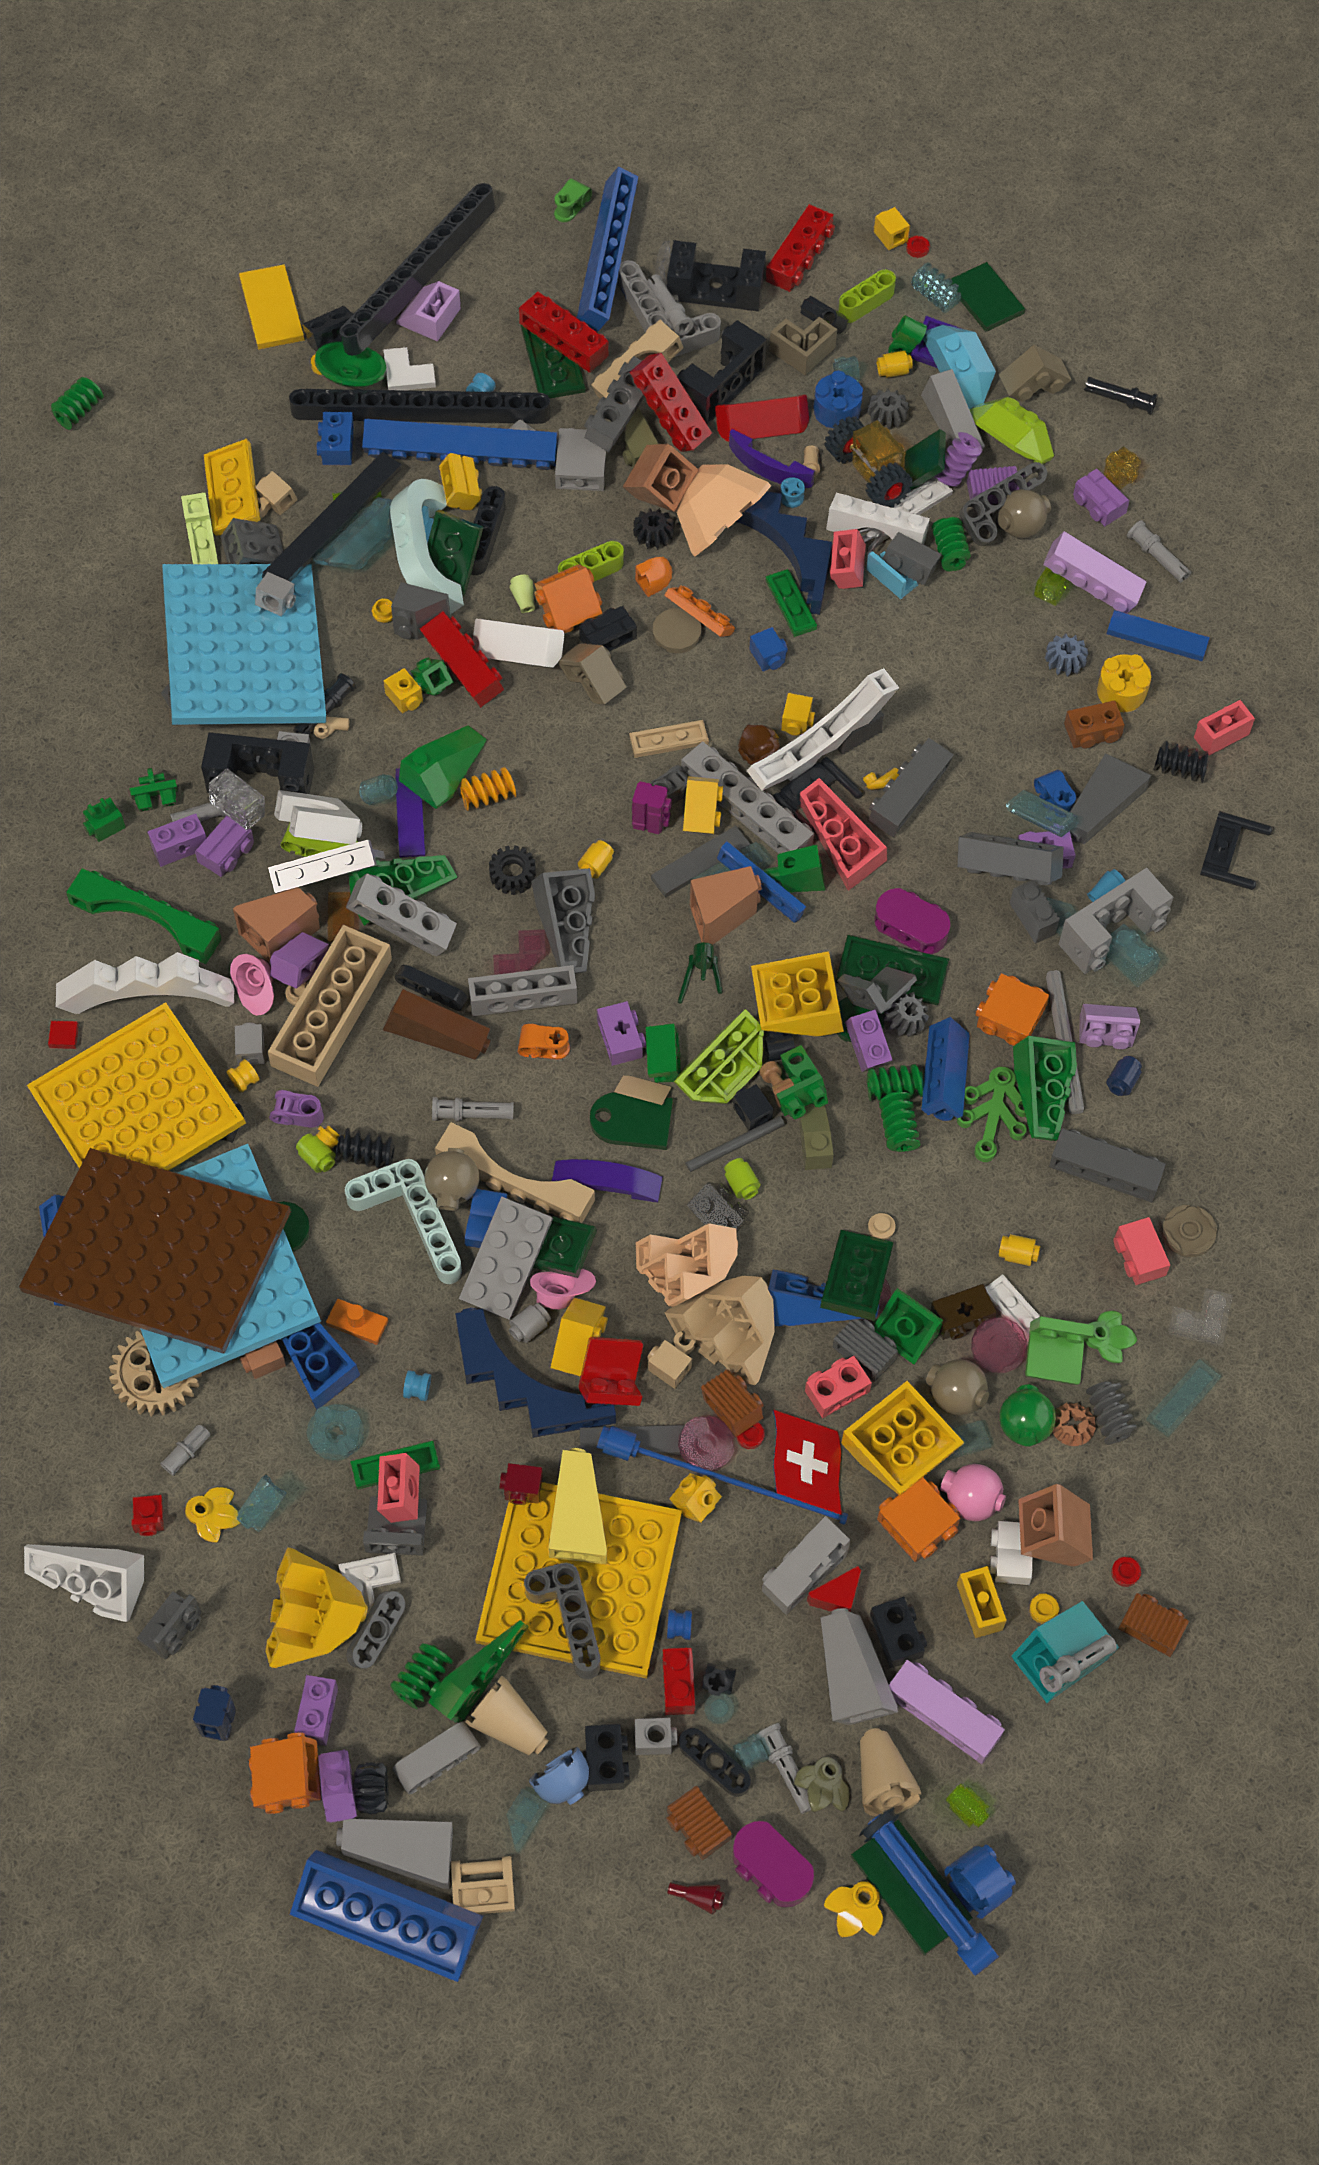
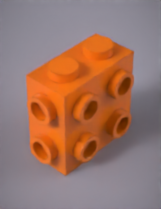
(568, 598)
(1011, 1009)
(919, 1519)
(284, 1773)

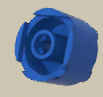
(837, 398)
(980, 1880)

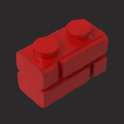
(678, 1681)

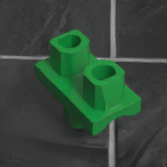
(165, 789)

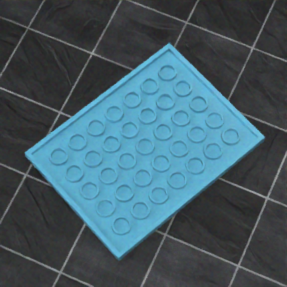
(236, 658)
(277, 1305)

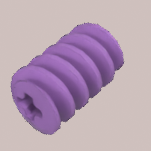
(959, 459)

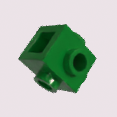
(437, 679)

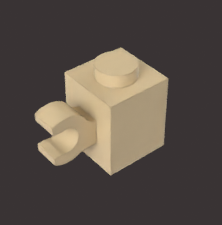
(274, 494)
(671, 1362)

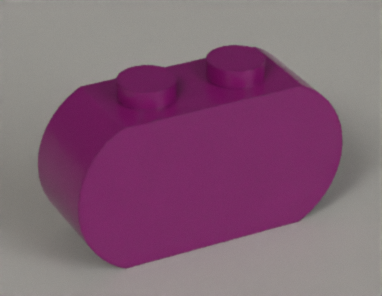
(912, 921)
(772, 1865)

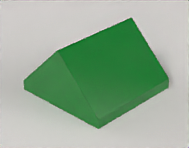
(908, 1326)

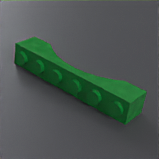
(98, 895)

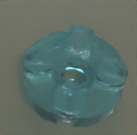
(329, 1417)

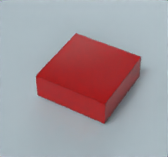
(63, 1034)

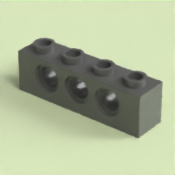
(604, 432)

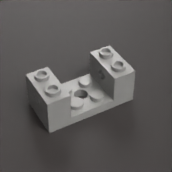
(1085, 933)

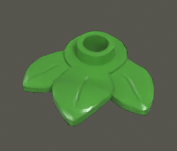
(1113, 1336)

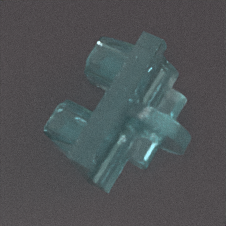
(261, 1504)

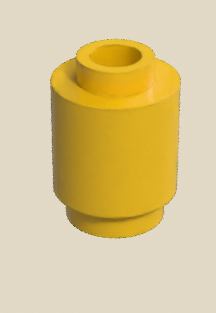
(894, 364)
(596, 858)
(1019, 1249)

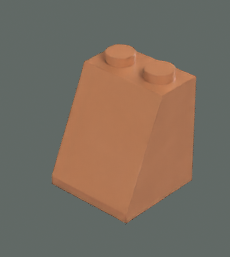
(660, 476)
(723, 902)
(276, 920)
(1056, 1526)

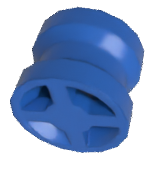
(679, 1624)

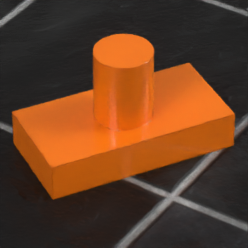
(357, 1321)

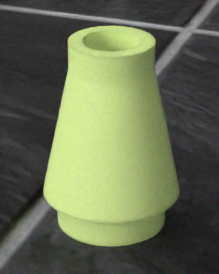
(523, 592)

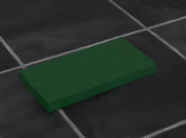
(552, 370)
(868, 957)
(857, 1275)
(900, 1896)

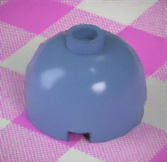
(563, 1778)

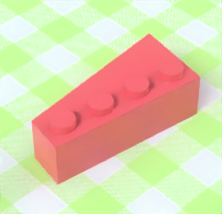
(842, 834)

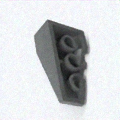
(565, 911)

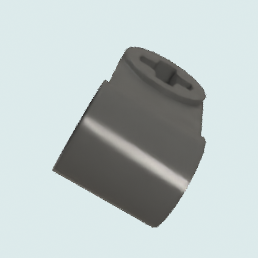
(675, 782)

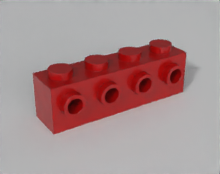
(799, 248)
(564, 331)
(670, 402)
(462, 659)

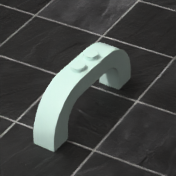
(412, 542)

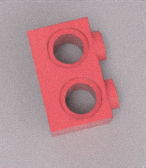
(842, 1391)

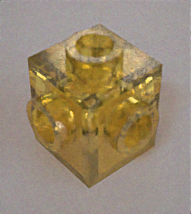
(1122, 467)

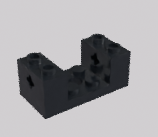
(692, 279)
(743, 358)
(278, 758)

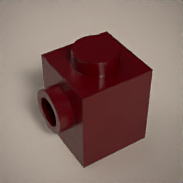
(522, 1483)

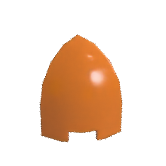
(653, 575)

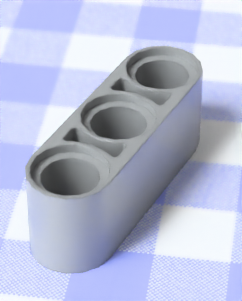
(435, 1756)

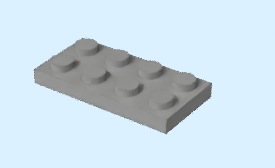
(506, 1258)

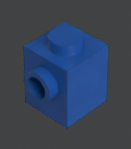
(768, 649)

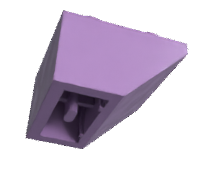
(431, 310)
(1108, 1026)

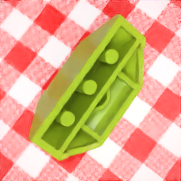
(1015, 428)
(725, 1062)

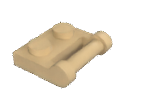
(484, 1896)

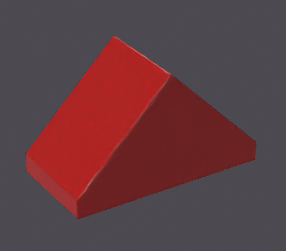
(836, 1593)

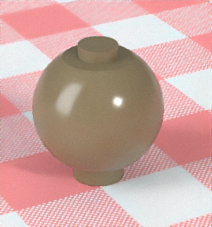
(1024, 513)
(451, 1178)
(958, 1386)

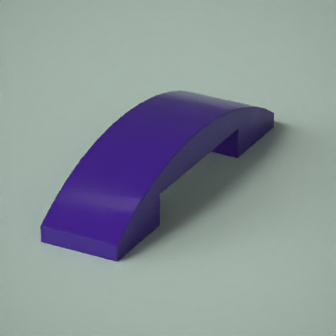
(765, 465)
(409, 821)
(610, 1177)

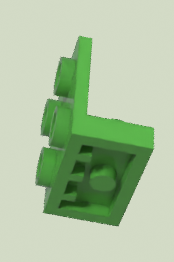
(1056, 1349)

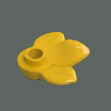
(217, 1513)
(854, 1914)

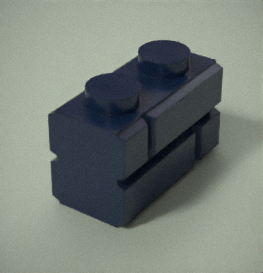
(214, 1713)

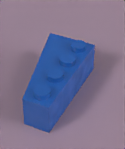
(320, 1363)

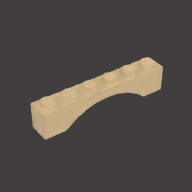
(561, 1198)

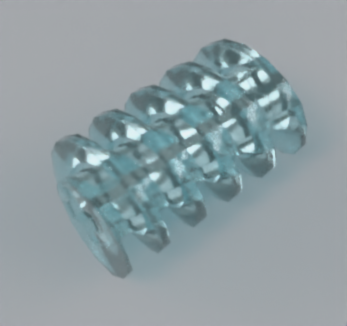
(936, 287)

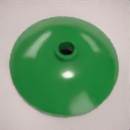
(349, 370)

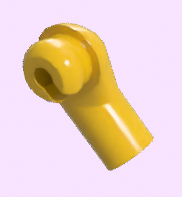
(874, 783)

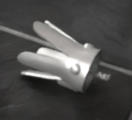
(875, 533)

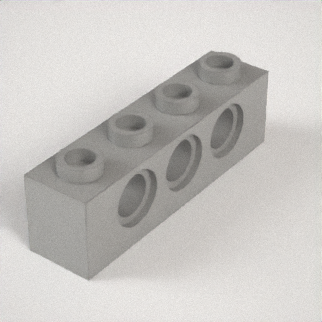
(388, 916)
(522, 990)

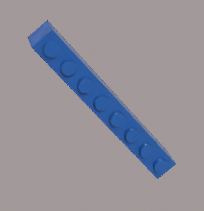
(607, 249)
(479, 443)

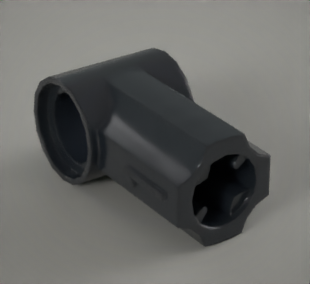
(813, 308)
(777, 1044)
(718, 1679)

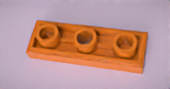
(700, 610)

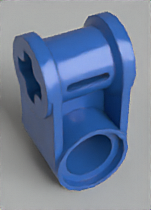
(1055, 790)

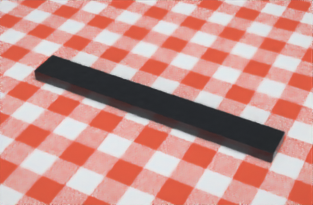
(334, 518)

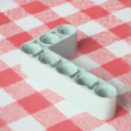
(419, 1210)

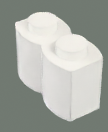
(1008, 1563)

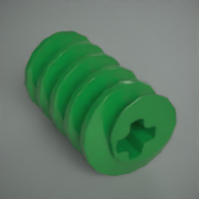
(75, 402)
(951, 543)
(894, 1081)
(898, 1122)
(420, 1674)

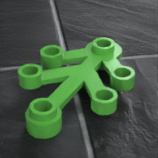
(994, 1108)

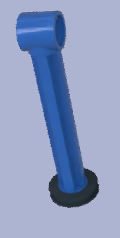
(971, 1945)

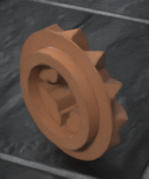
(1067, 1434)

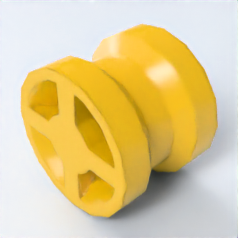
(243, 1075)

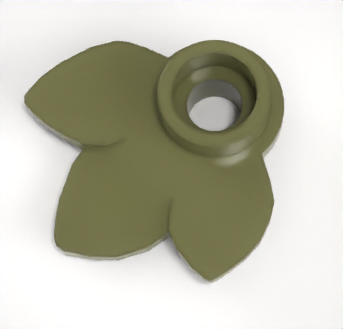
(821, 1787)

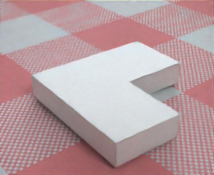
(405, 377)
(370, 1574)

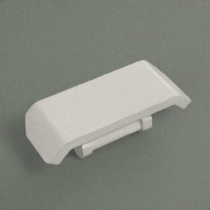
(518, 642)

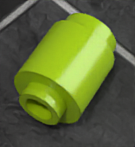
(315, 1153)
(742, 1179)

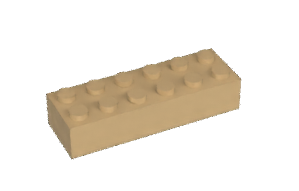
(330, 1005)

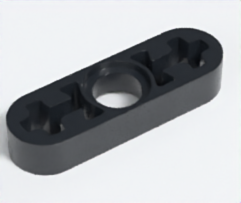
(427, 984)
(714, 1749)

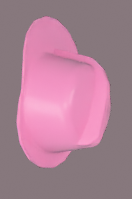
(253, 983)
(558, 1290)

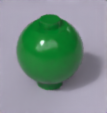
(1027, 1416)

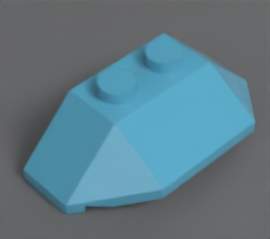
(964, 354)

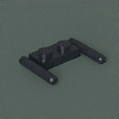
(825, 770)
(1223, 845)

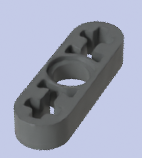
(372, 1652)

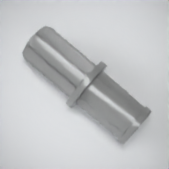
(185, 1449)

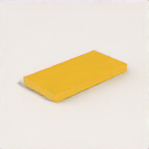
(271, 306)
(231, 485)

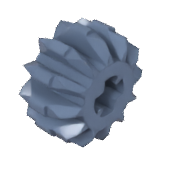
(1066, 654)

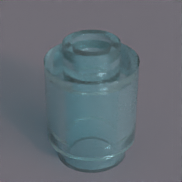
(378, 789)

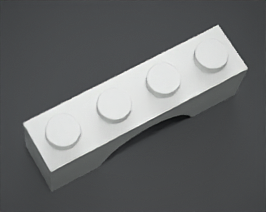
(855, 513)

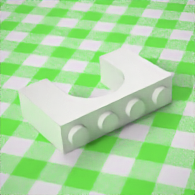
(318, 817)

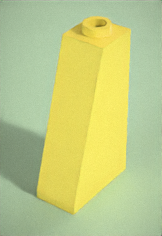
(577, 1518)

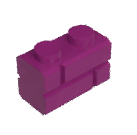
(650, 808)

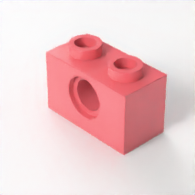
(398, 1487)

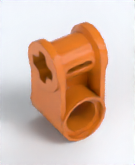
(542, 1040)

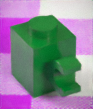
(103, 819)

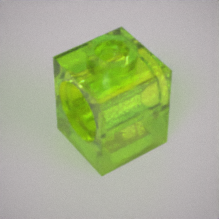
(1050, 586)

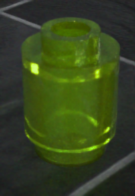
(968, 1806)

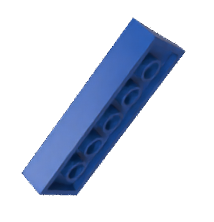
(385, 1915)

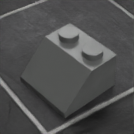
(415, 608)

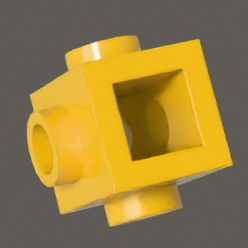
(696, 1497)

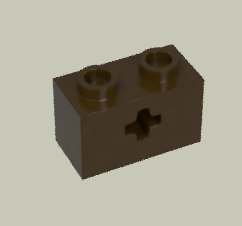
(971, 1301)

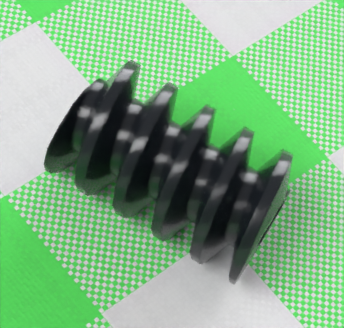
(1182, 761)
(365, 1149)

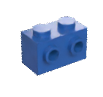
(336, 438)

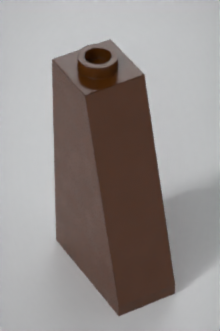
(436, 1026)

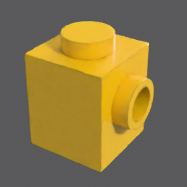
(891, 228)
(403, 691)
(797, 714)

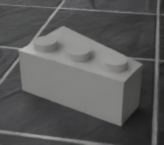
(806, 1565)

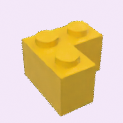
(577, 1325)

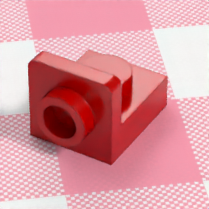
(147, 1515)

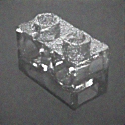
(236, 799)

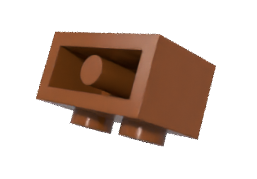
(1094, 724)

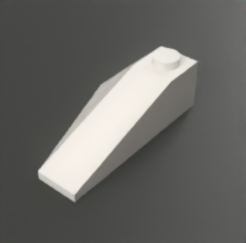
(100, 1576)

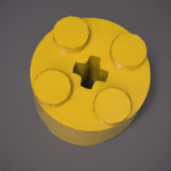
(1125, 681)

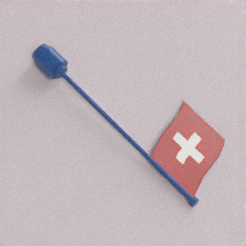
(803, 1464)

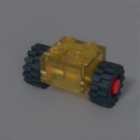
(874, 456)

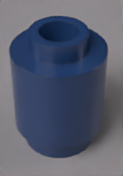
(1124, 1076)

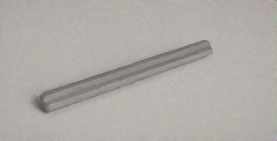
(1063, 1033)

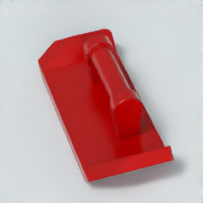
(764, 417)

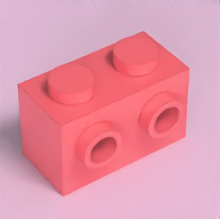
(848, 559)
(1224, 727)
(1141, 1251)

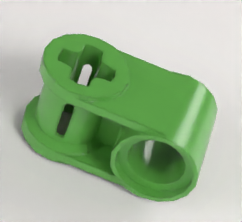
(571, 200)

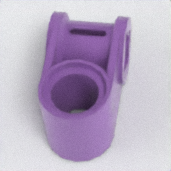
(291, 1109)

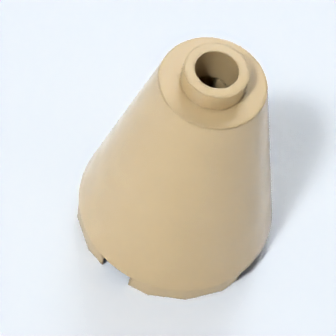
(508, 1719)
(885, 1775)

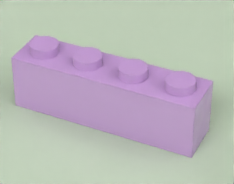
(1094, 573)
(945, 1711)

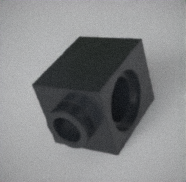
(752, 1107)

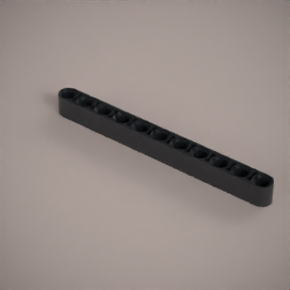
(417, 269)
(422, 405)

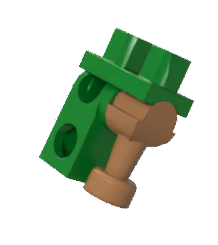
(801, 1087)

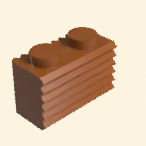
(732, 1402)
(1154, 1624)
(698, 1823)

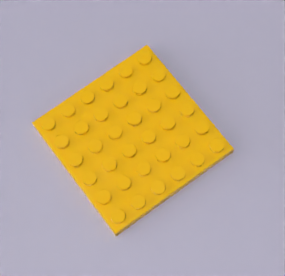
(138, 1096)
(620, 1595)

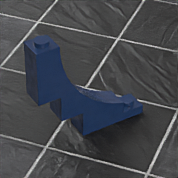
(807, 555)
(548, 1408)

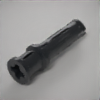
(1130, 397)
(333, 698)

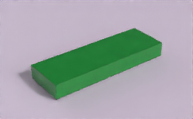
(791, 602)
(367, 1469)

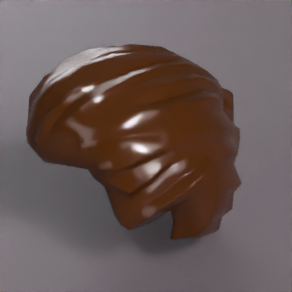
(757, 743)

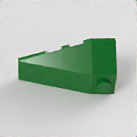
(440, 765)
(412, 876)
(1043, 1079)
(467, 1683)

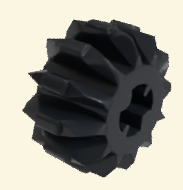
(653, 528)
(371, 1788)

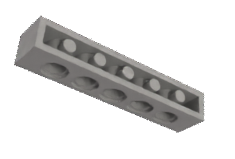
(749, 814)

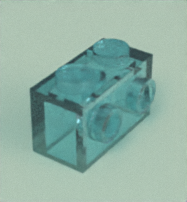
(1132, 955)

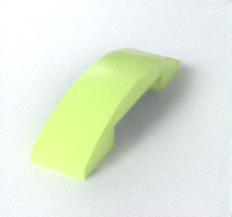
(199, 529)

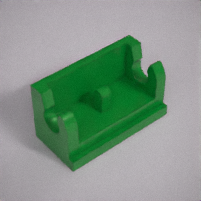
(663, 1053)

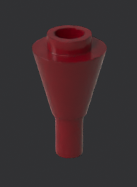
(703, 1896)

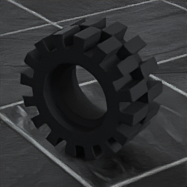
(512, 857)

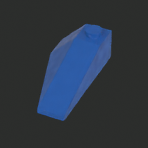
(799, 1301)

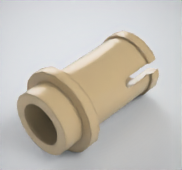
(811, 456)

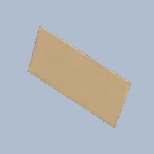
(642, 1089)

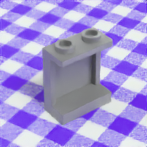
(579, 462)

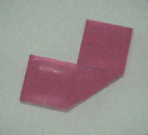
(530, 953)

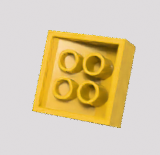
(798, 996)
(901, 1439)

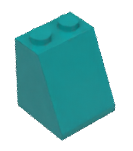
(1059, 1637)

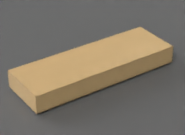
(668, 738)

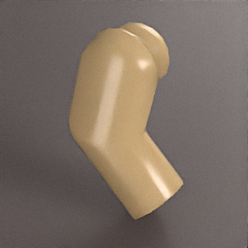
(323, 730)

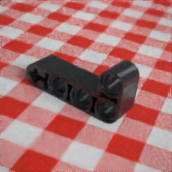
(490, 518)

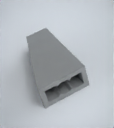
(949, 406)
(853, 1671)
(404, 1847)

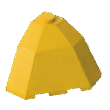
(314, 1610)

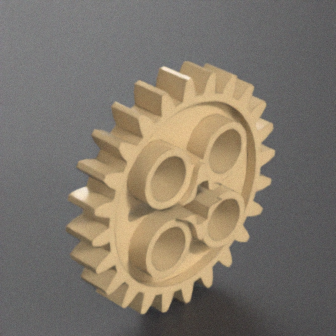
(130, 1376)

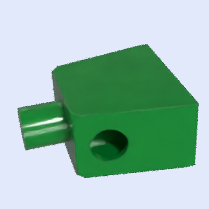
(799, 870)

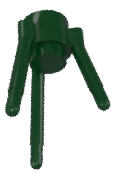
(703, 959)

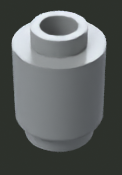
(529, 1323)

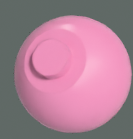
(974, 1491)

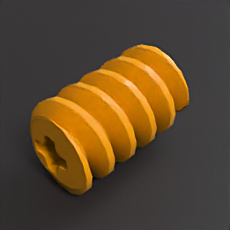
(487, 788)

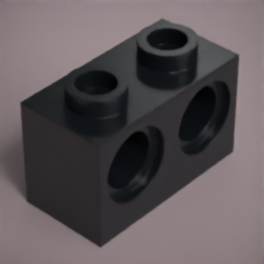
(326, 328)
(890, 1633)
(599, 1757)

